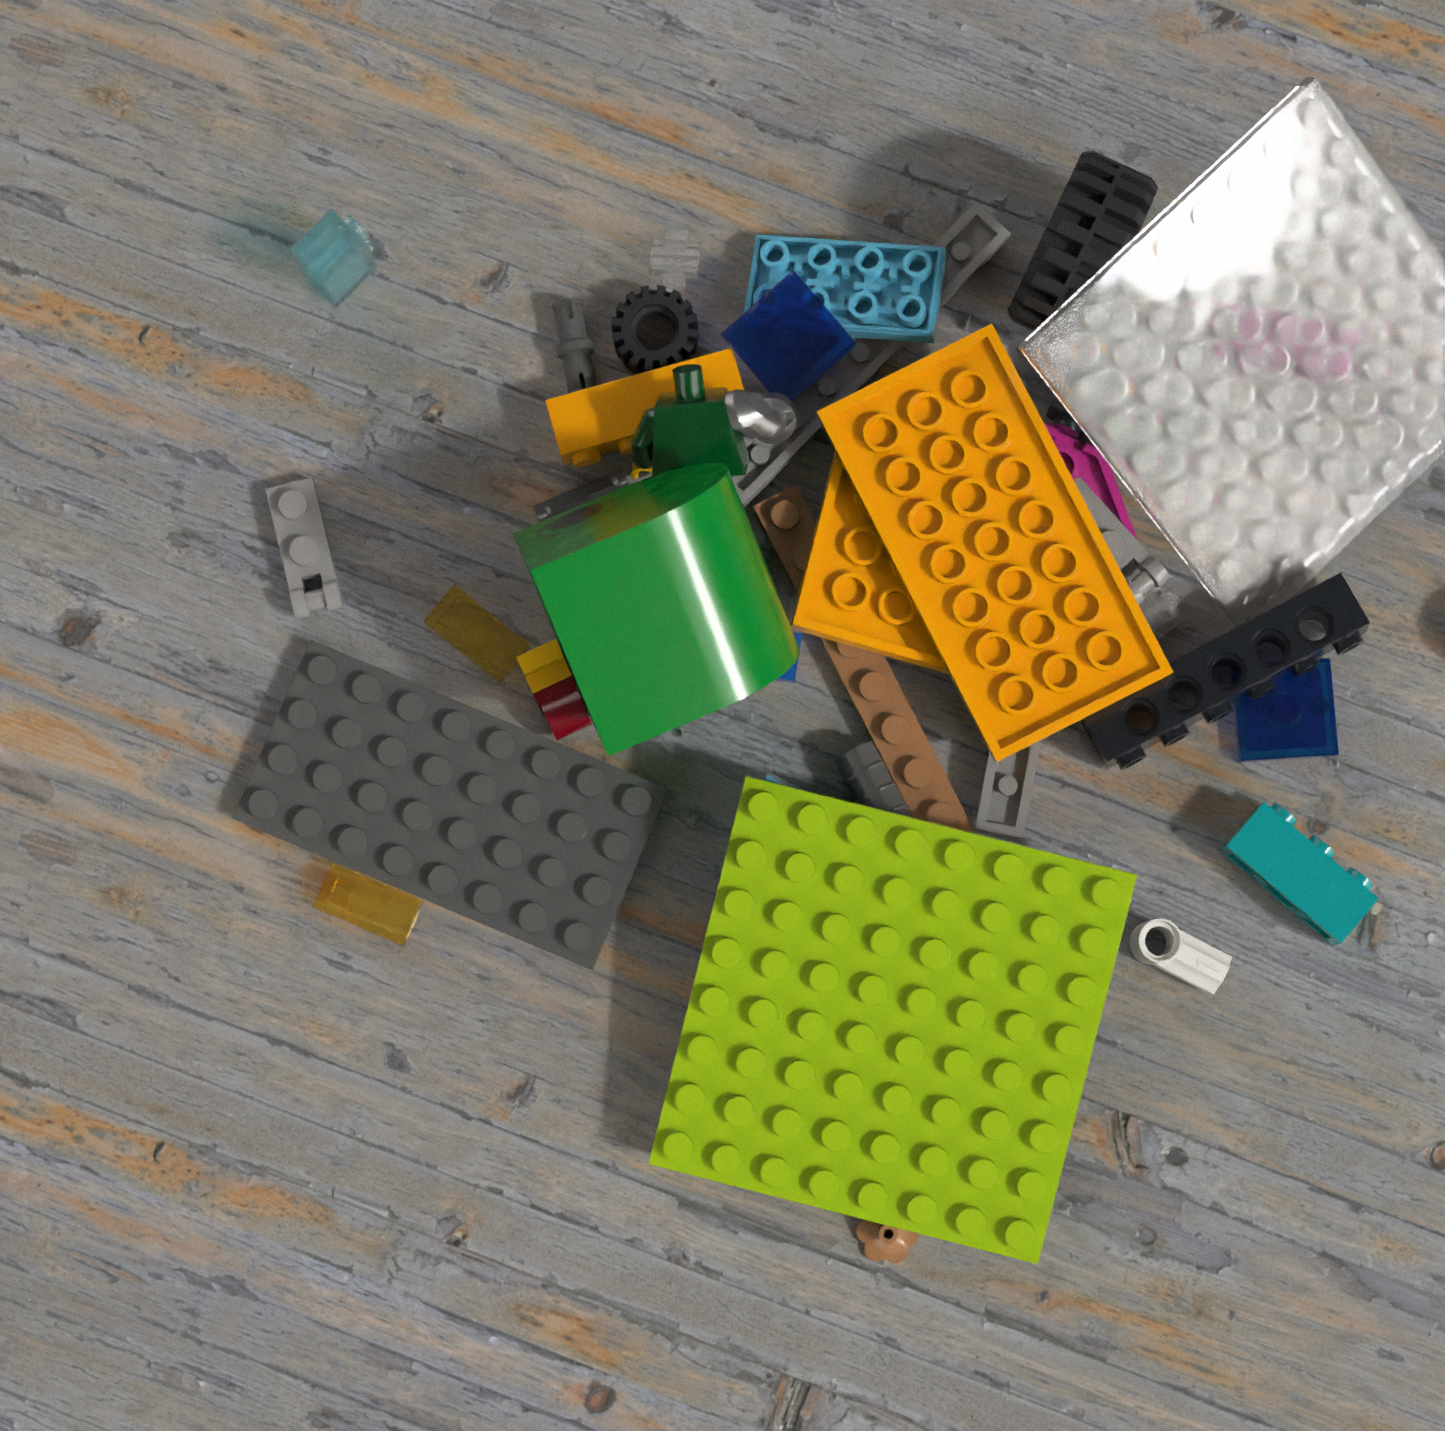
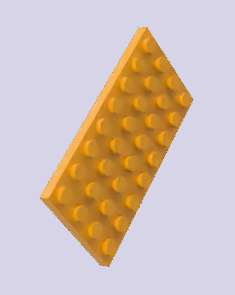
(994, 543)

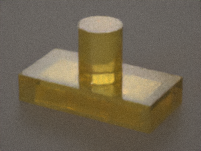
(476, 633)
(368, 904)

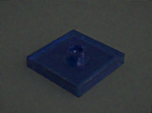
(789, 337)
(1289, 721)

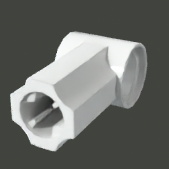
(1183, 956)

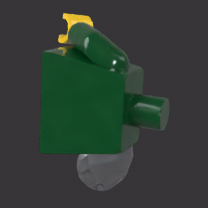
(707, 425)

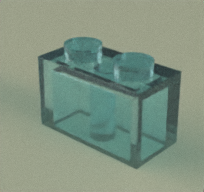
(335, 256)

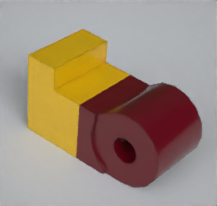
(554, 689)

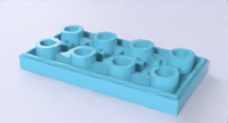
(867, 286)

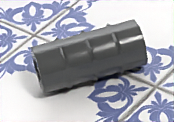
(870, 779)

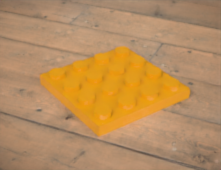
(852, 586)

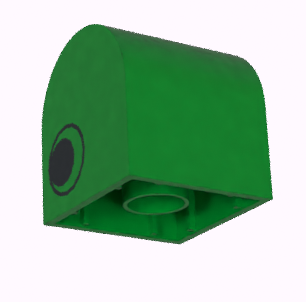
(660, 602)

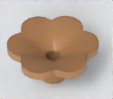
(879, 1247)

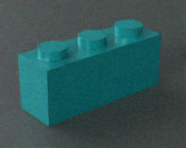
(1300, 872)

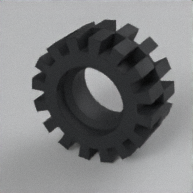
(650, 303)

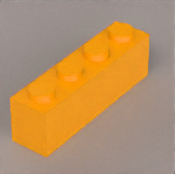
(609, 413)

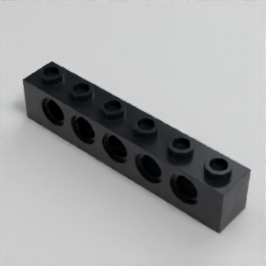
(1328, 603)

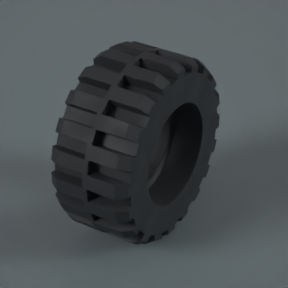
(1089, 226)

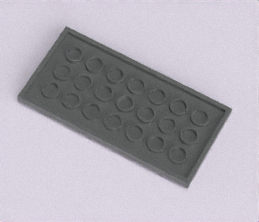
(451, 804)

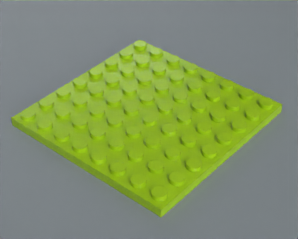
(892, 1019)

